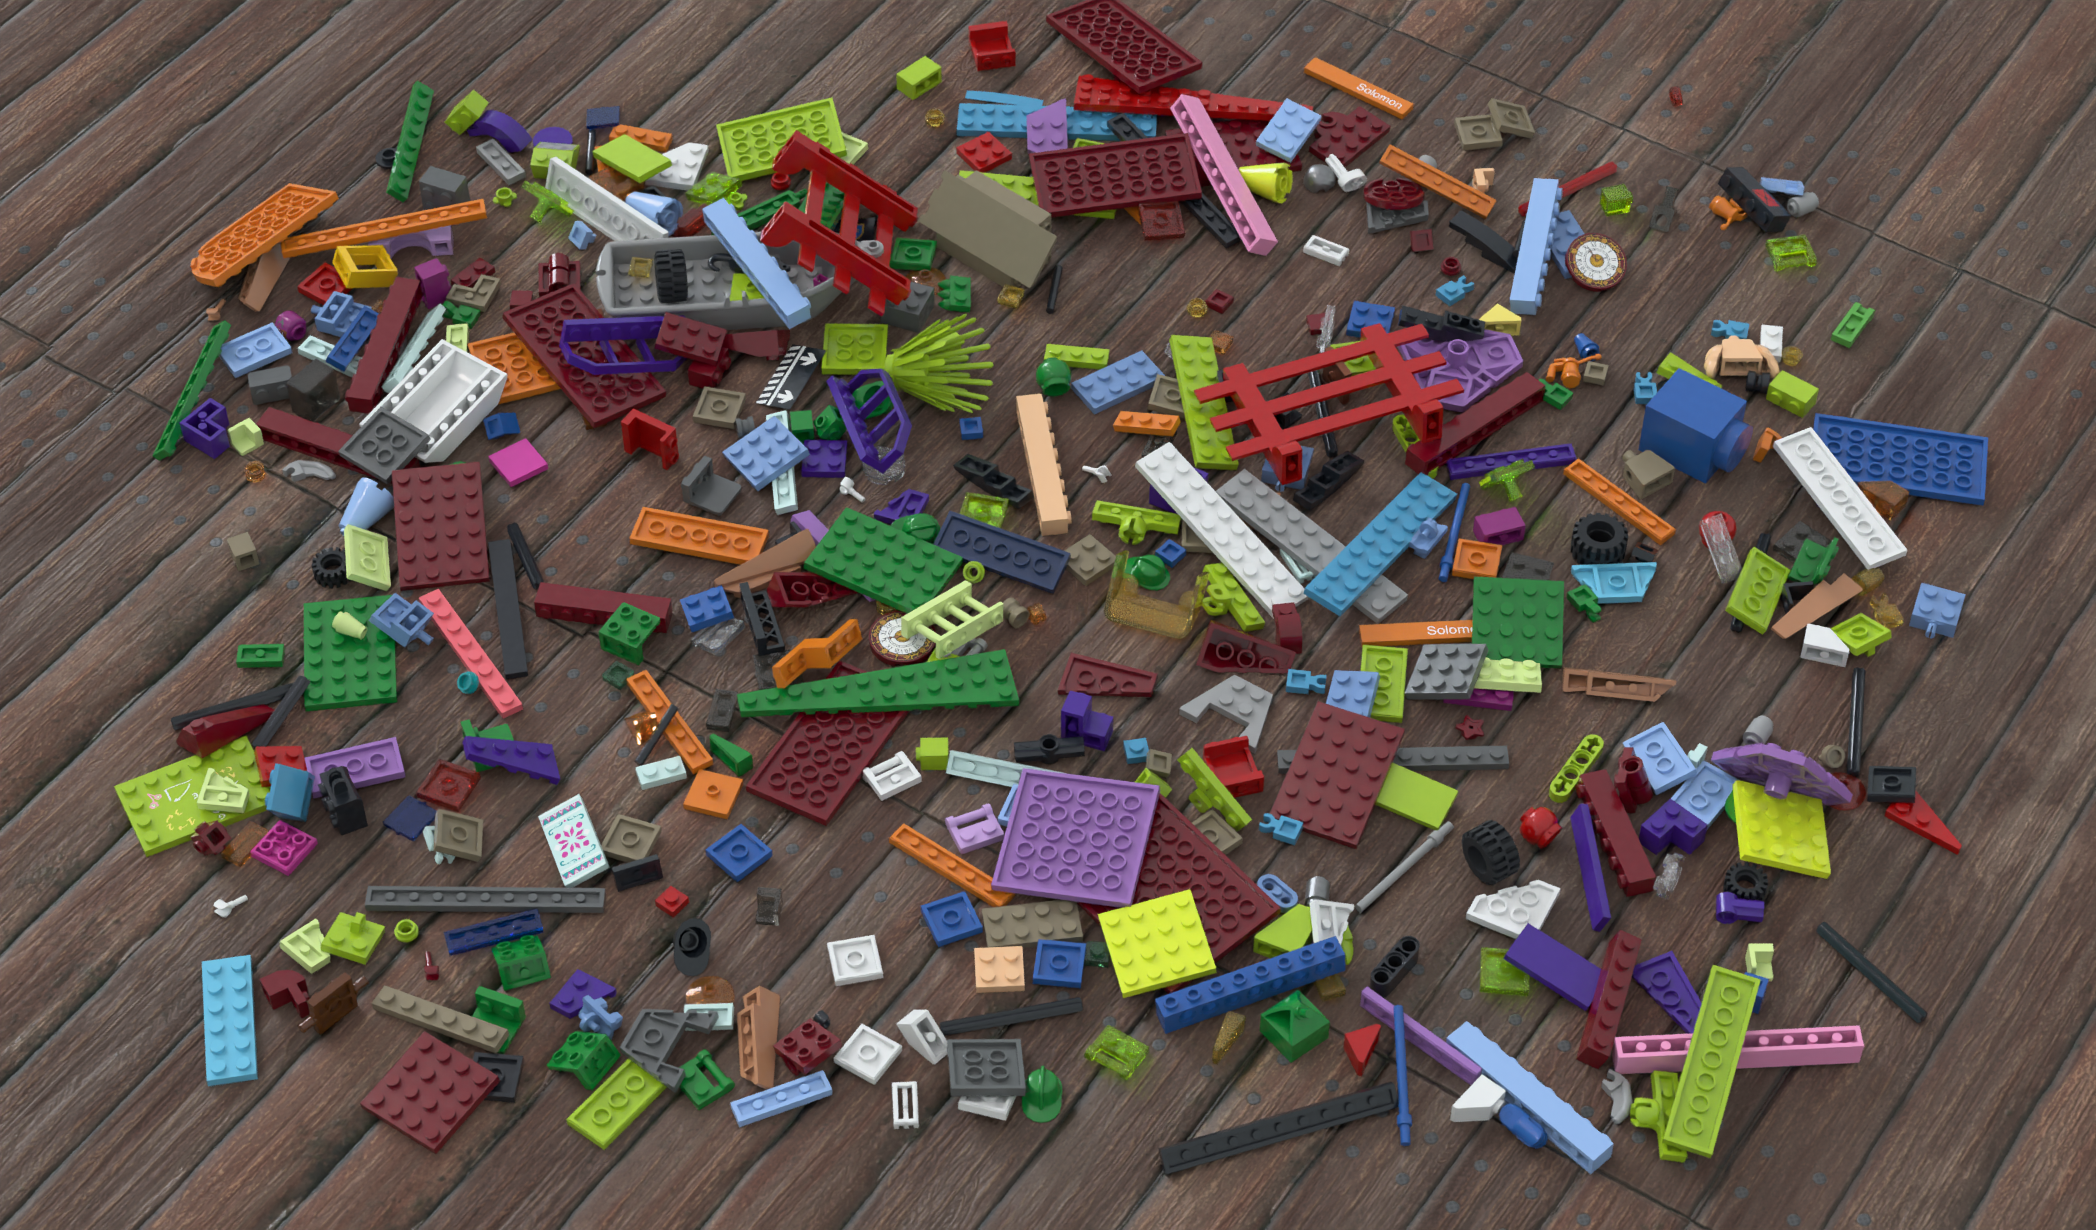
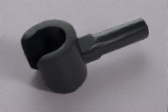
(822, 1019)

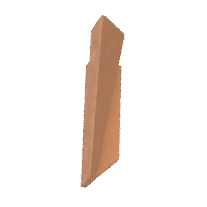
(262, 277)
(760, 569)
(1816, 604)
(1615, 684)
(757, 1036)

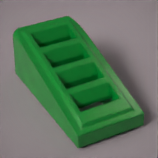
(731, 755)

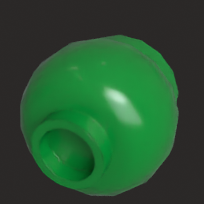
(1053, 377)

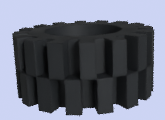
(328, 559)
(1748, 874)

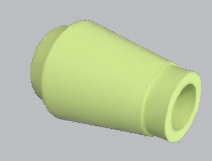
(348, 625)

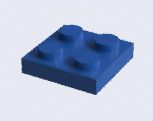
(1369, 314)
(706, 608)
(739, 852)
(951, 919)
(1059, 963)

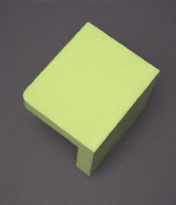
(245, 436)
(1759, 960)

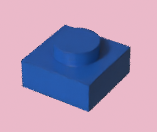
(971, 428)
(1170, 553)

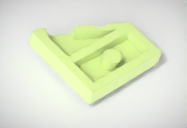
(222, 794)
(305, 947)

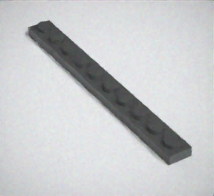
(1433, 758)
(485, 899)

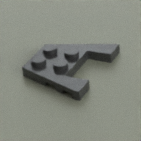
(655, 1037)

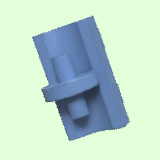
(1427, 537)
(595, 1017)

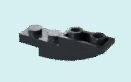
(1445, 327)

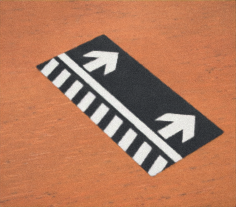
(791, 376)

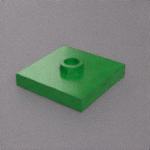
(913, 254)

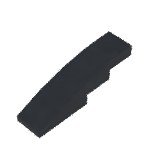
(1484, 238)
(991, 480)
(1329, 480)

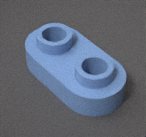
(1280, 892)

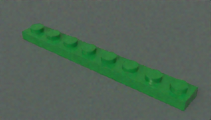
(410, 141)
(194, 385)

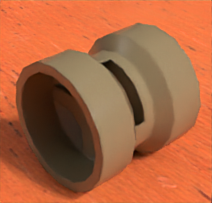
(1015, 613)

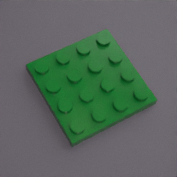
(1519, 619)

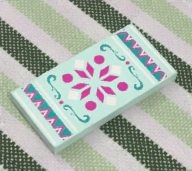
(573, 841)

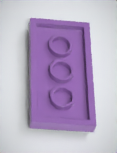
(366, 763)

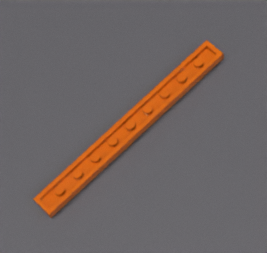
(384, 228)

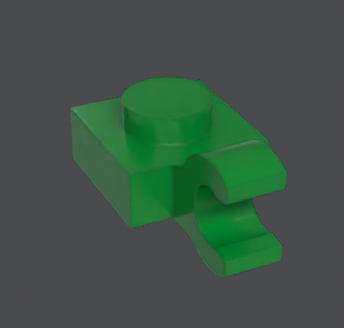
(461, 315)
(1556, 394)
(1584, 599)

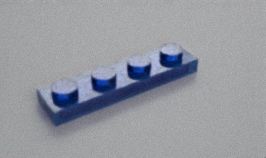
(493, 932)

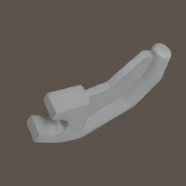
(301, 469)
(1621, 1095)

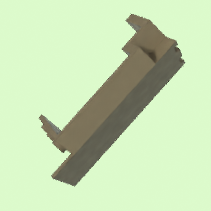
(990, 228)

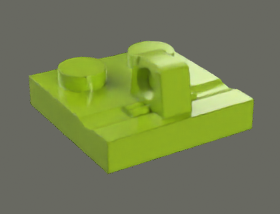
(1861, 634)
(353, 937)

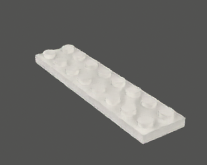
(599, 206)
(1840, 498)

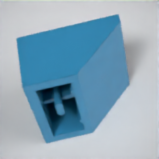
(289, 793)

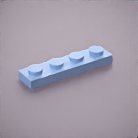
(781, 1098)

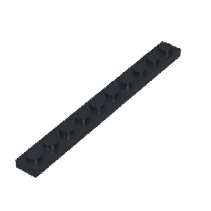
(1201, 208)
(1278, 1127)

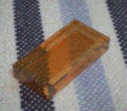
(239, 848)

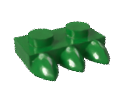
(956, 294)

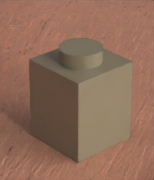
(243, 551)

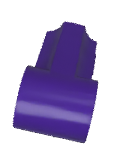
(1731, 908)

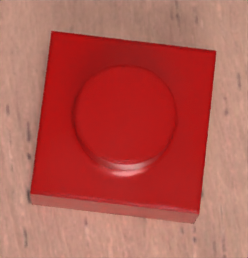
(672, 901)

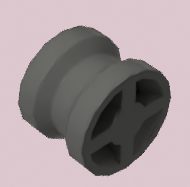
(744, 426)

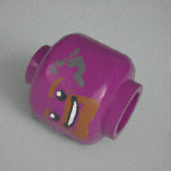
(291, 325)

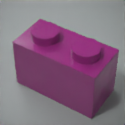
(433, 282)
(1499, 527)

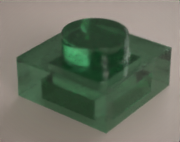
(617, 675)
(1097, 954)

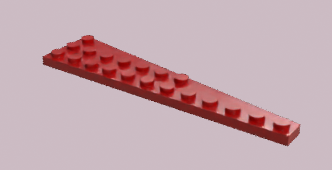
(1118, 97)

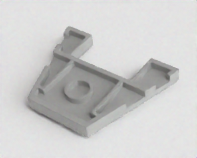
(1236, 700)

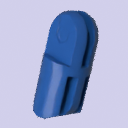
(1523, 1126)

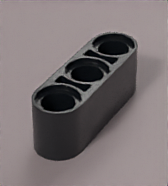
(1395, 966)

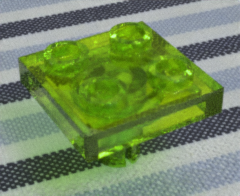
(546, 199)
(1507, 477)

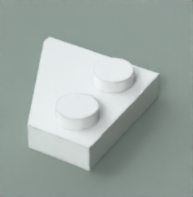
(1329, 919)

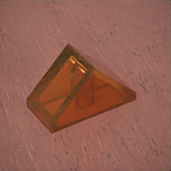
(641, 725)

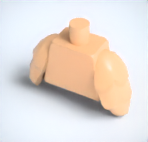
(1737, 357)

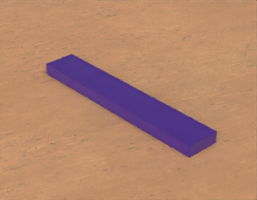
(1481, 464)
(1590, 867)

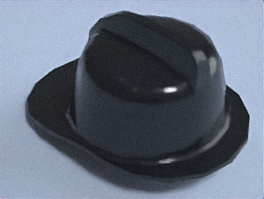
(692, 947)

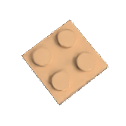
(999, 969)

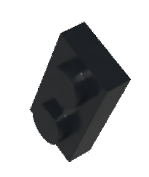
(637, 872)

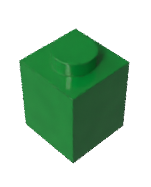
(802, 425)

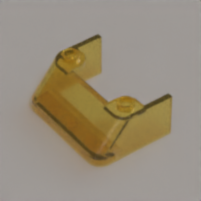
(1150, 614)

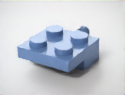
(336, 314)
(1269, 476)
(1937, 610)
(403, 620)

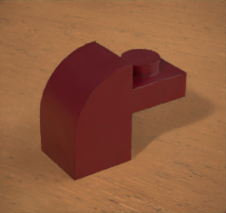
(1288, 626)
(286, 987)

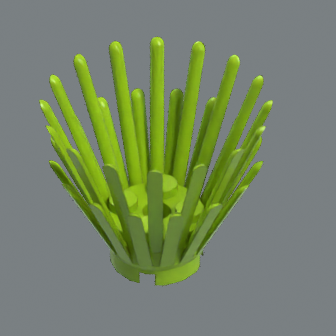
(919, 373)

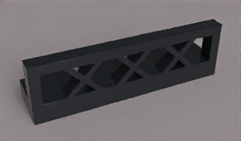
(757, 624)

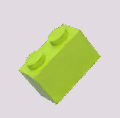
(919, 77)
(466, 112)
(1792, 394)

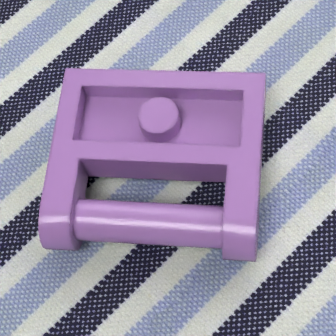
(975, 835)

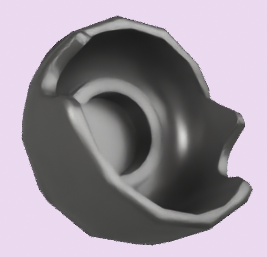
(1319, 178)

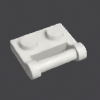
(894, 780)

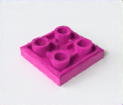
(518, 462)
(284, 847)

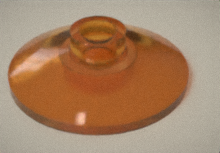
(928, 278)
(721, 991)

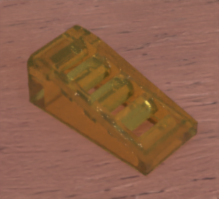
(1230, 1031)

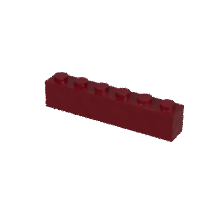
(595, 605)
(1616, 833)
(1608, 999)

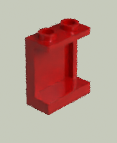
(991, 46)
(651, 435)
(1234, 766)

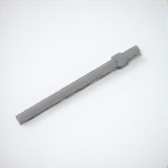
(1433, 840)

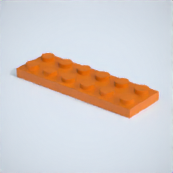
(698, 536)

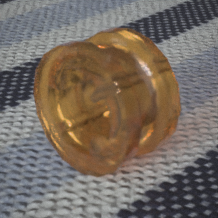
(254, 466)
(1036, 614)

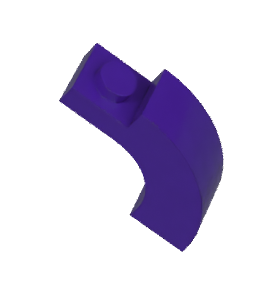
(502, 128)

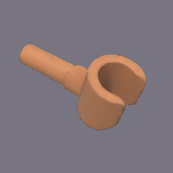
(214, 313)

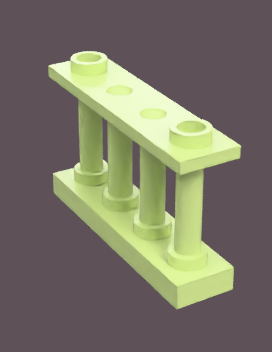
(944, 605)

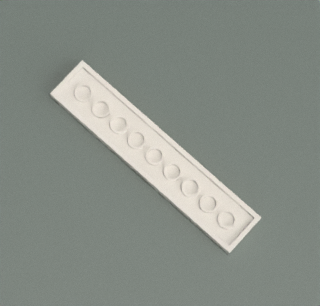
(1220, 528)

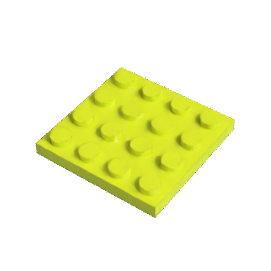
(1781, 831)
(1157, 943)

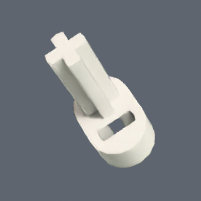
(1347, 180)

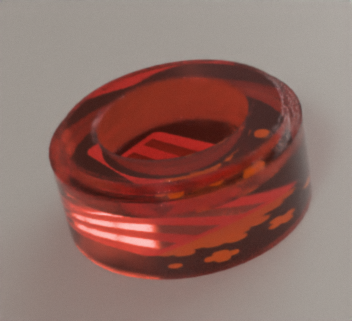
(1675, 96)

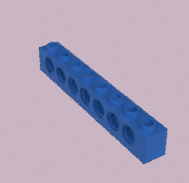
(1250, 984)

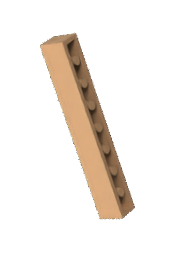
(1042, 464)

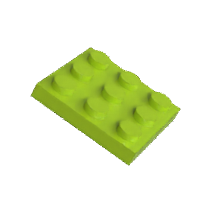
(854, 348)

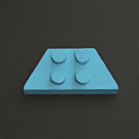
(1616, 581)

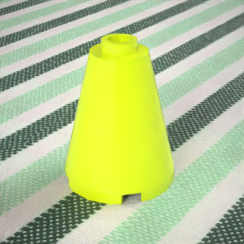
(1268, 180)

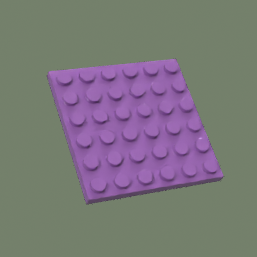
(1076, 838)

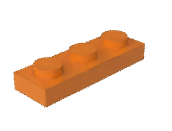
(653, 139)
(1146, 423)

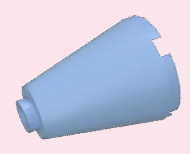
(659, 209)
(366, 505)

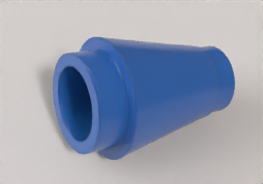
(1586, 346)

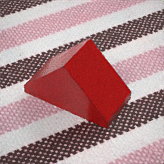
(1360, 1046)

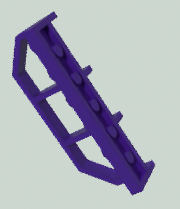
(616, 329)
(855, 417)

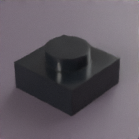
(1644, 552)

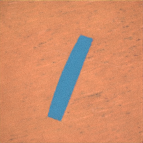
(1003, 98)

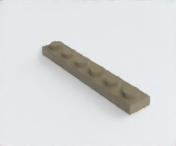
(440, 1019)

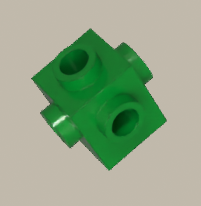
(830, 424)

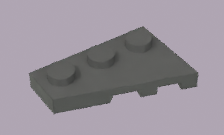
(1383, 219)

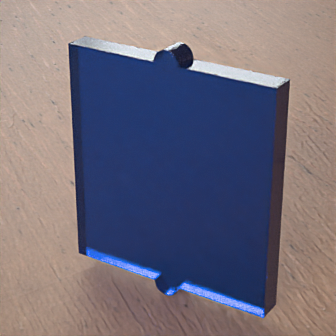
(603, 117)
(410, 818)

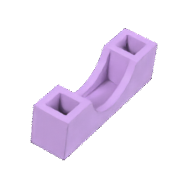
(437, 241)

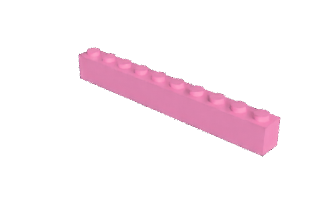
(1224, 175)
(1758, 1050)

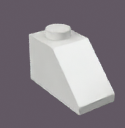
(1824, 646)
(924, 1035)
(1479, 1101)

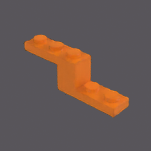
(817, 653)

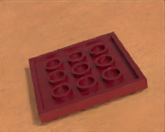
(430, 1092)

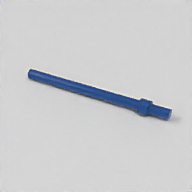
(1447, 560)
(1404, 1119)

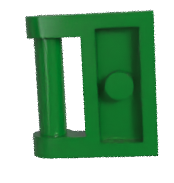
(698, 1087)

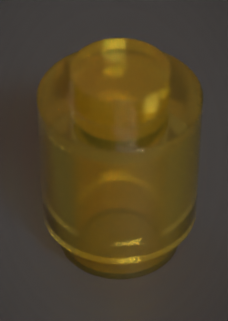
(1869, 580)

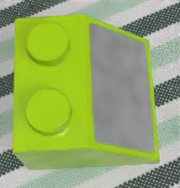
(544, 151)

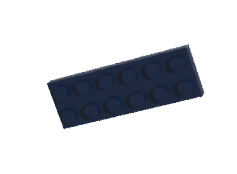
(1003, 551)

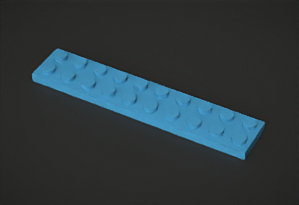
(1012, 122)
(1379, 544)

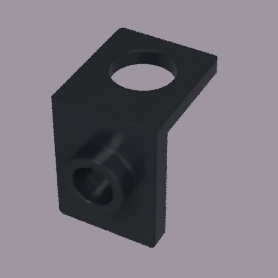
(1793, 592)

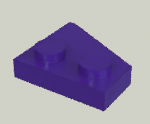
(569, 998)

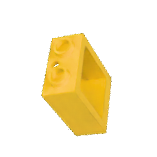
(349, 256)

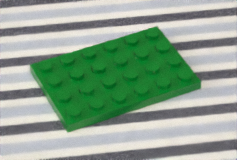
(882, 562)
(346, 668)

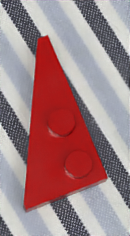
(1923, 821)

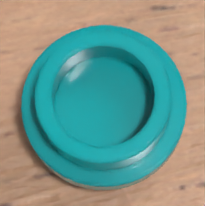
(468, 682)

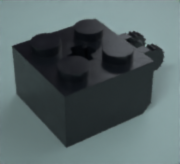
(342, 800)

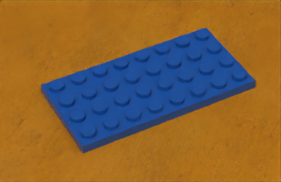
(1915, 458)

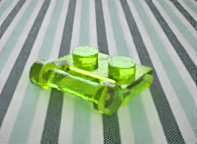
(1790, 247)
(1120, 1047)

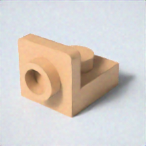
(1483, 179)

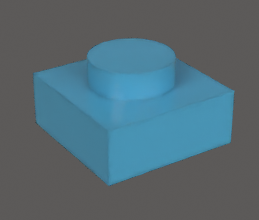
(1135, 750)

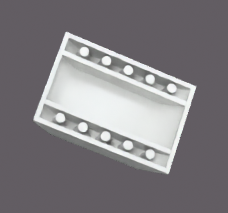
(445, 398)

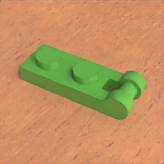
(1852, 325)

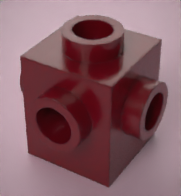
(217, 838)

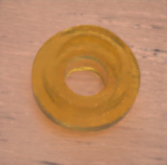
(934, 117)
(1197, 307)
(1791, 355)

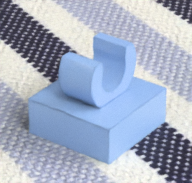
(581, 235)

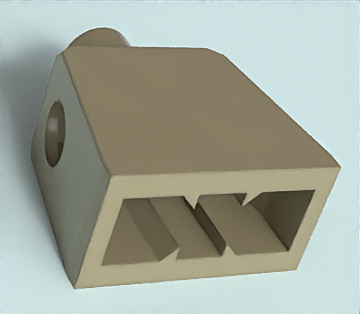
(1646, 472)

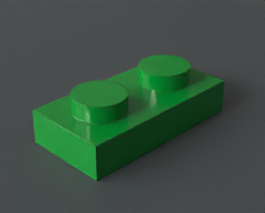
(260, 655)

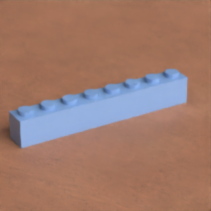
(1535, 246)
(757, 263)
(1560, 1121)

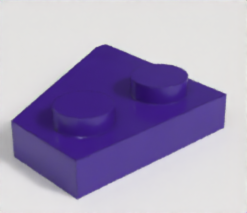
(909, 503)

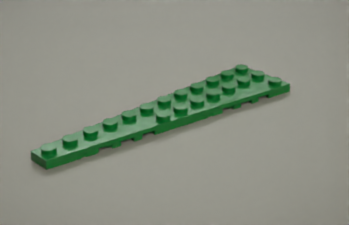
(921, 686)

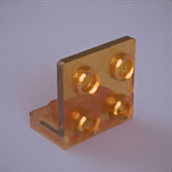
(616, 182)

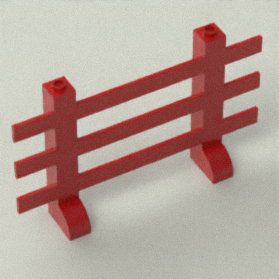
(840, 249)
(1282, 446)

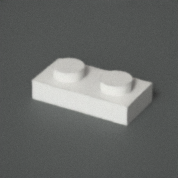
(1772, 339)

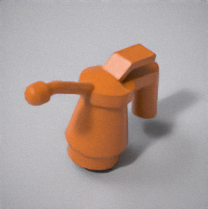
(1729, 210)
(1570, 372)

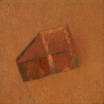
(1885, 497)

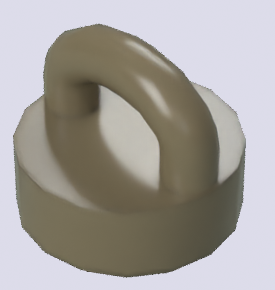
(1832, 756)

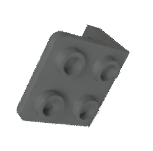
(269, 384)
(707, 489)

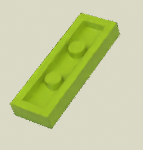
(1079, 356)

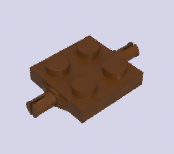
(332, 1003)

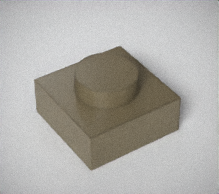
(1595, 373)
(1159, 762)

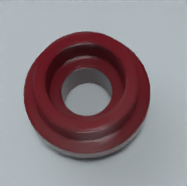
(1451, 266)

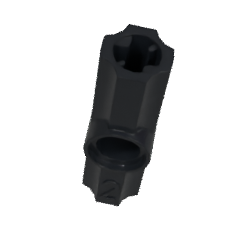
(1049, 749)

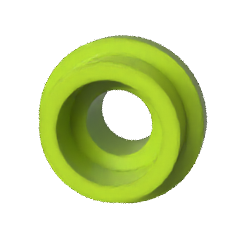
(967, 572)
(406, 926)

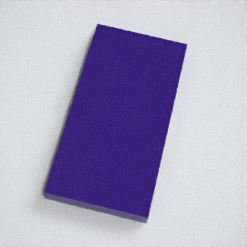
(1554, 966)

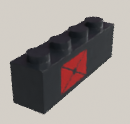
(1754, 199)

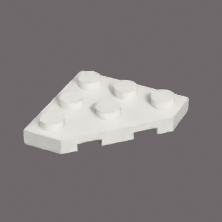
(685, 168)
(1514, 908)

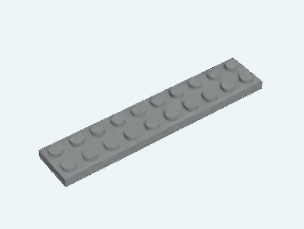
(1301, 538)

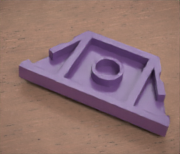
(1047, 128)

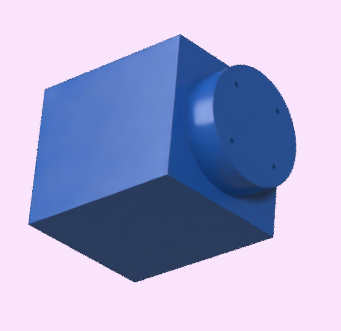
(1696, 426)

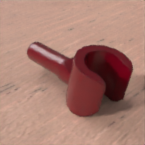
(432, 972)

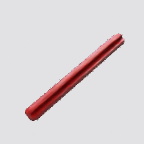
(1579, 182)

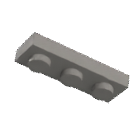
(500, 161)

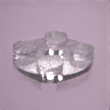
(895, 471)
(1670, 875)

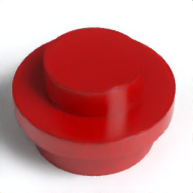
(780, 181)

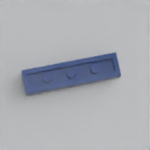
(353, 339)

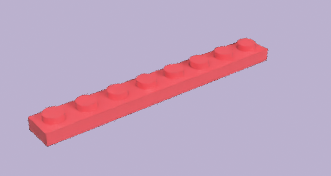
(471, 654)

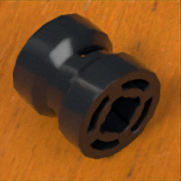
(1762, 382)

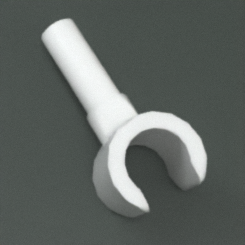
(1101, 472)
(847, 487)
(224, 909)

